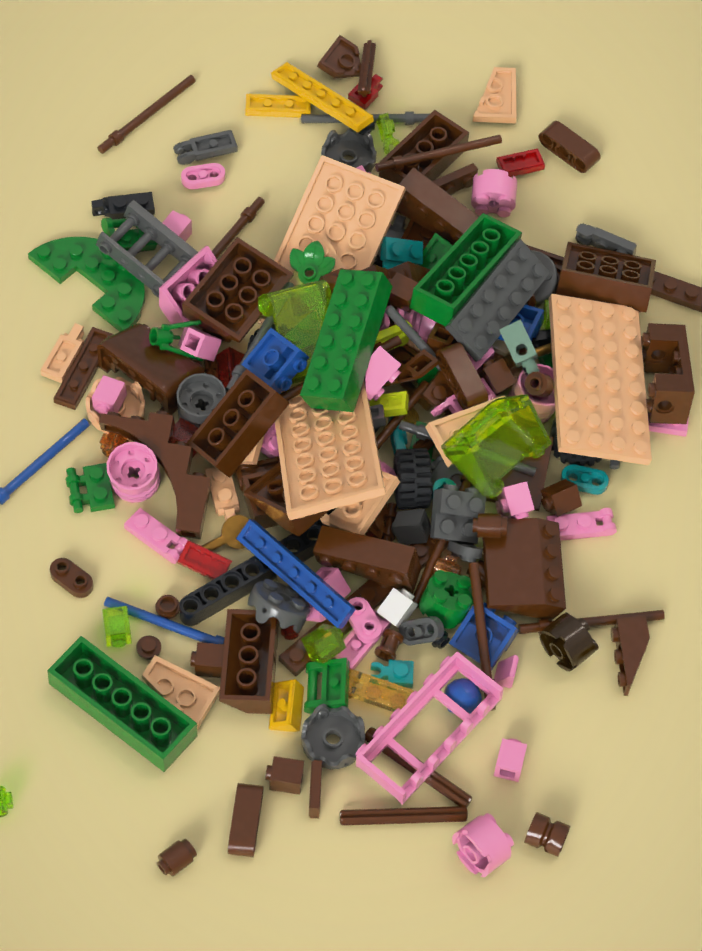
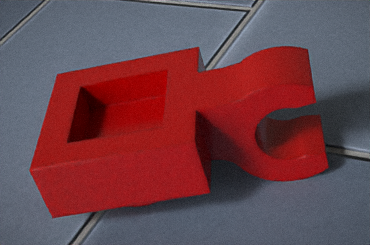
(364, 102)

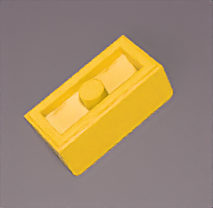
(287, 706)

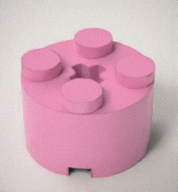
(494, 193)
(483, 845)

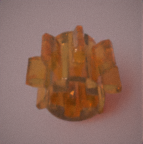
(110, 442)
(448, 564)

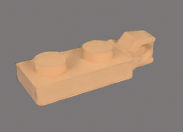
(63, 354)
(223, 493)

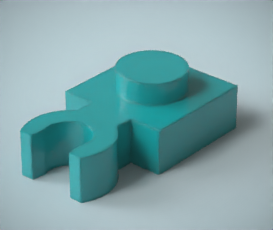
(396, 672)

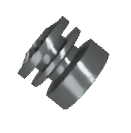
(197, 394)

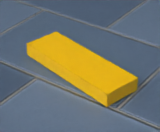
(276, 105)

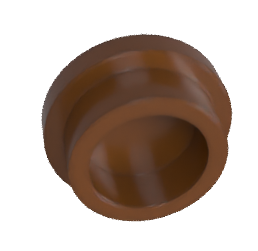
(167, 606)
(148, 647)

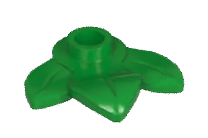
(313, 260)

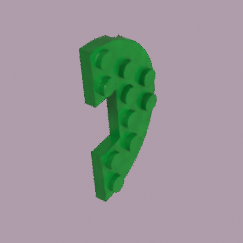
(123, 291)

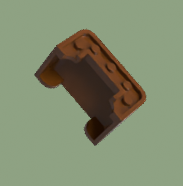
(152, 368)

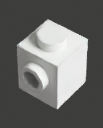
(397, 606)

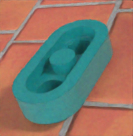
(585, 477)

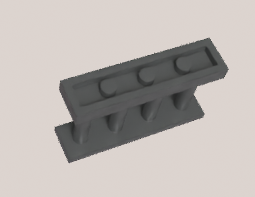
(153, 230)

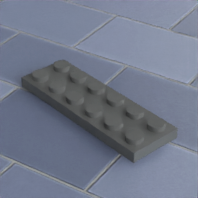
(497, 300)

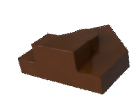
(341, 59)

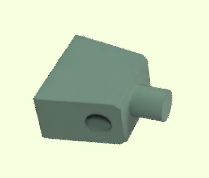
(516, 339)

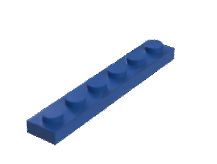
(296, 574)

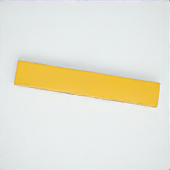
(322, 97)

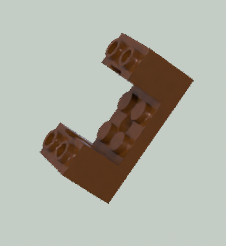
(672, 393)

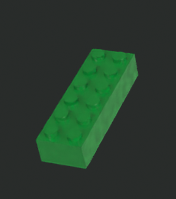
(463, 269)
(346, 340)
(122, 703)

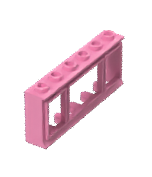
(415, 703)

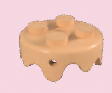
(132, 406)

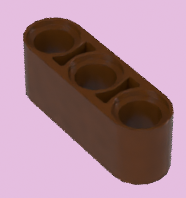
(569, 146)
(461, 376)
(245, 820)

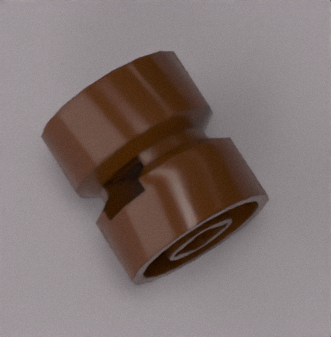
(547, 834)

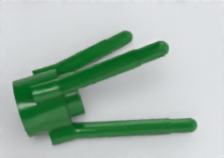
(163, 336)

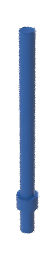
(42, 460)
(165, 623)

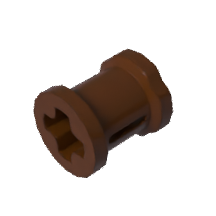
(389, 645)

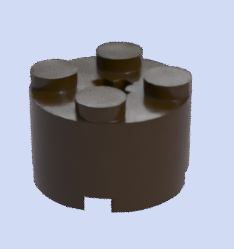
(568, 641)

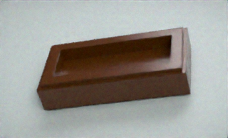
(315, 788)

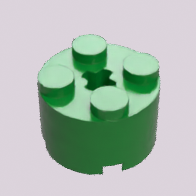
(447, 598)

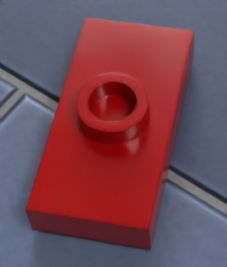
(521, 162)
(203, 561)

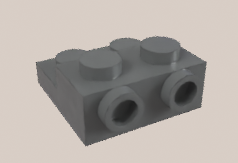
(454, 514)

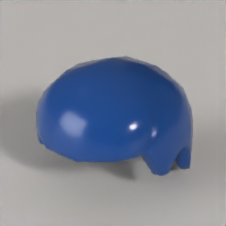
(464, 693)

